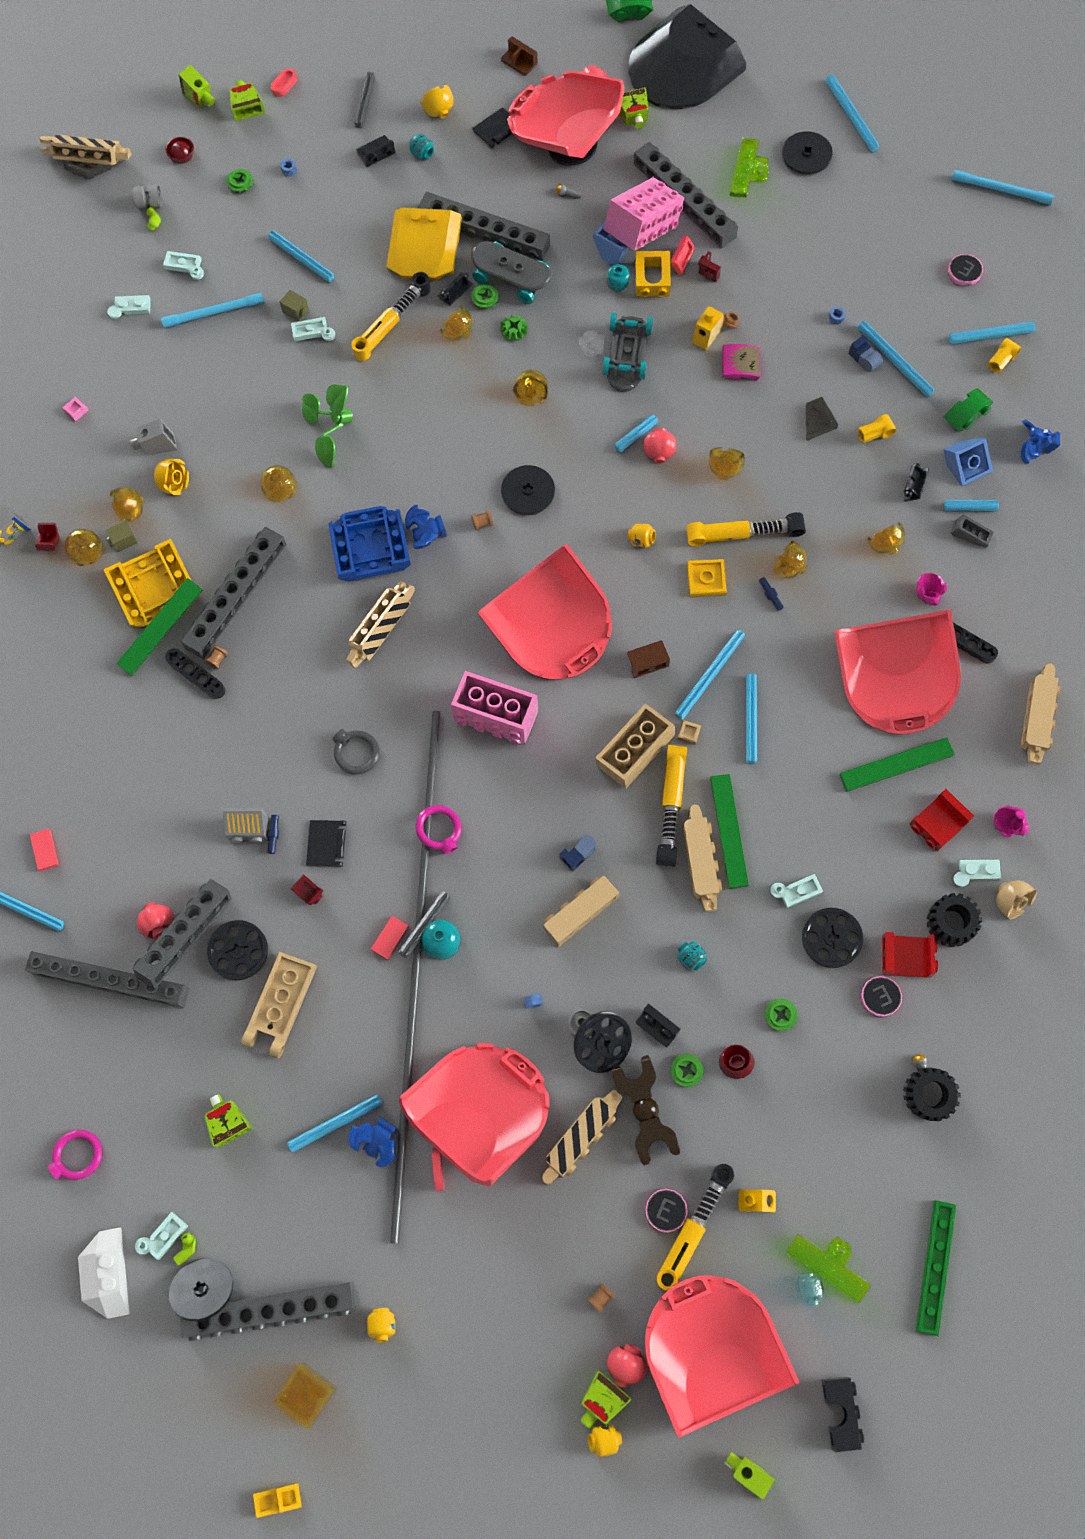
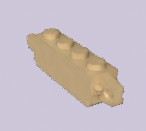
(1040, 714)
(701, 860)

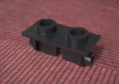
(455, 289)
(916, 484)

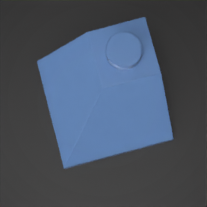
(609, 247)
(968, 460)

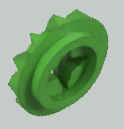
(238, 175)
(480, 291)
(512, 333)
(790, 1014)
(696, 1068)

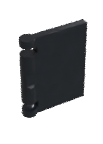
(494, 128)
(325, 843)

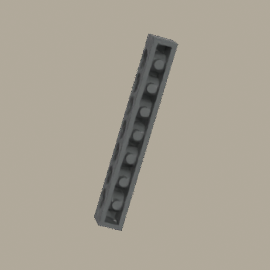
(696, 203)
(492, 227)
(244, 587)
(105, 979)
(343, 1293)

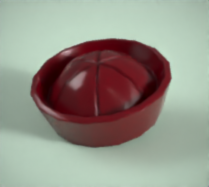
(180, 150)
(736, 1061)

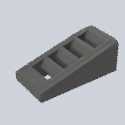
(963, 533)

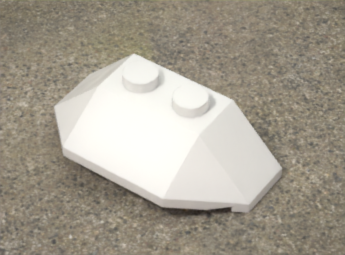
(104, 1274)

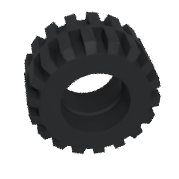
(966, 910)
(949, 1094)

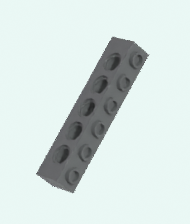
(154, 973)

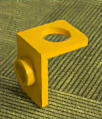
(756, 1200)

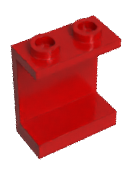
(941, 820)
(909, 955)

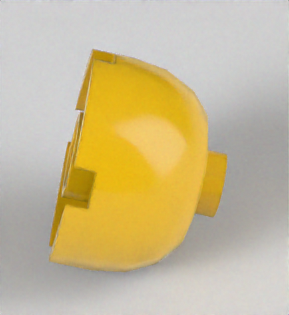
(438, 102)
(171, 476)

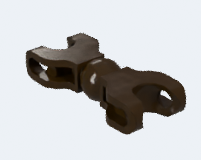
(645, 1110)

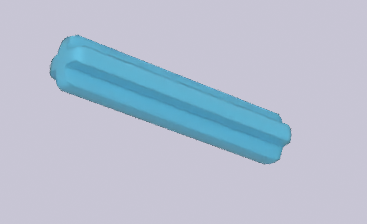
(636, 433)
(971, 505)

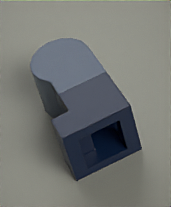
(865, 354)
(579, 853)

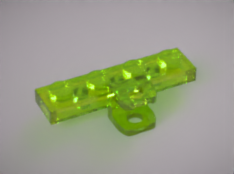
(748, 168)
(830, 1265)

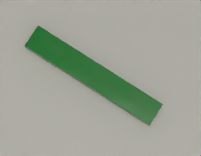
(159, 626)
(896, 764)
(729, 831)
(936, 1268)

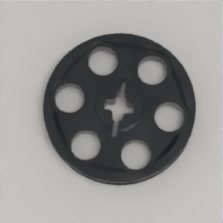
(838, 931)
(230, 944)
(610, 1043)

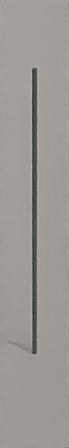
(398, 1189)

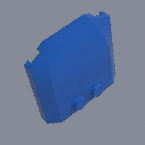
(369, 543)

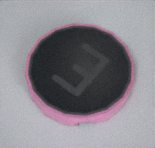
(965, 269)
(881, 996)
(666, 1210)

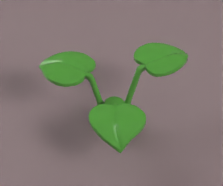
(336, 399)

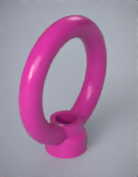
(447, 845)
(59, 1170)

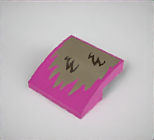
(740, 361)

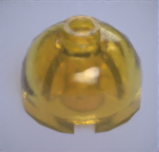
(458, 325)
(531, 387)
(726, 463)
(278, 483)
(127, 503)
(888, 539)
(83, 547)
(792, 561)

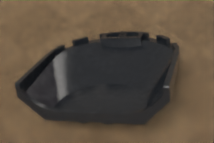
(685, 60)

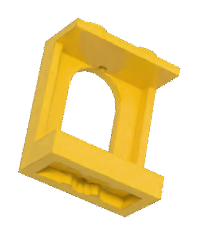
(650, 259)

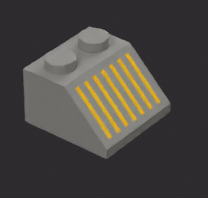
(245, 824)

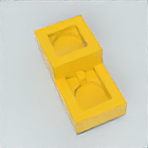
(276, 1500)

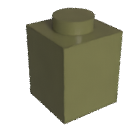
(294, 305)
(120, 536)

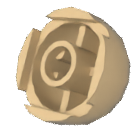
(1013, 897)

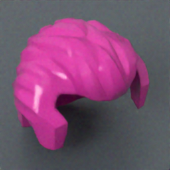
(930, 588)
(1011, 821)

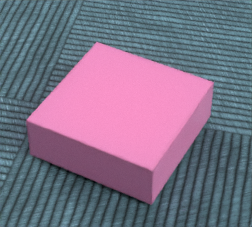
(75, 409)

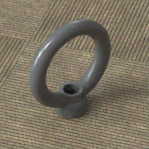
(342, 738)

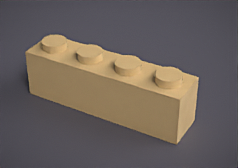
(581, 910)

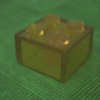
(305, 1395)

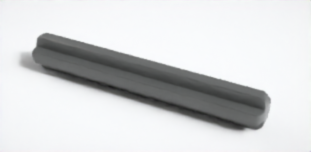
(364, 99)
(430, 916)

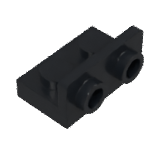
(376, 150)
(657, 1025)

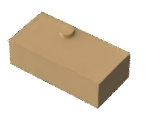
(635, 746)

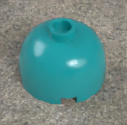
(441, 939)

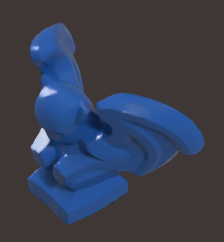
(1041, 441)
(427, 529)
(377, 1141)

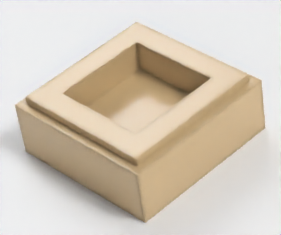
(689, 732)

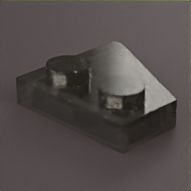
(85, 169)
(818, 418)

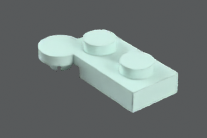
(184, 263)
(129, 306)
(312, 329)
(977, 871)
(797, 891)
(162, 1238)

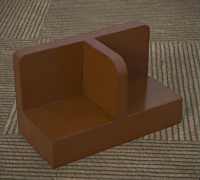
(520, 56)
(648, 659)

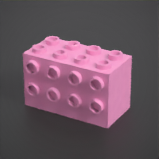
(643, 213)
(494, 708)

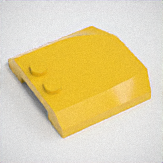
(424, 242)
(147, 582)

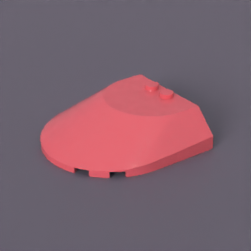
(566, 111)
(552, 618)
(901, 671)
(479, 1109)
(713, 1351)

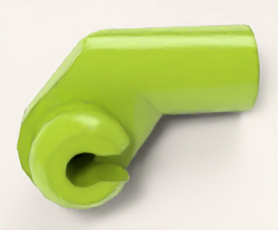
(154, 220)
(188, 1248)

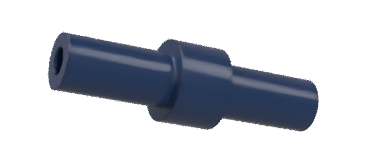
(771, 593)
(273, 834)

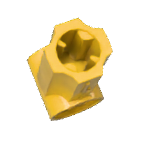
(1007, 351)
(881, 427)

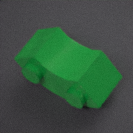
(626, 9)
(964, 413)

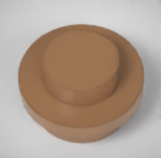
(731, 320)

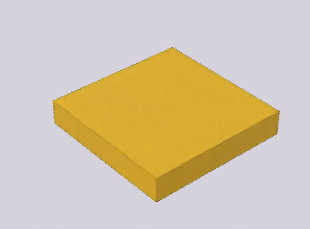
(706, 577)

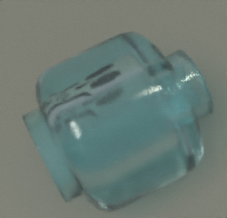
(809, 1289)

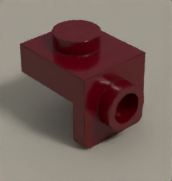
(709, 269)
(47, 537)
(307, 890)

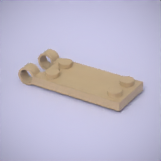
(280, 1002)

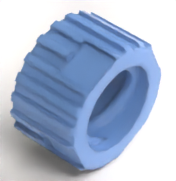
(288, 171)
(837, 320)
(533, 1001)

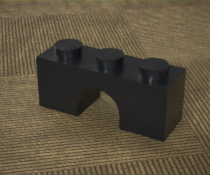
(847, 1434)

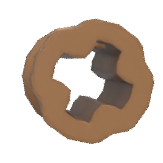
(482, 520)
(216, 657)
(600, 1298)

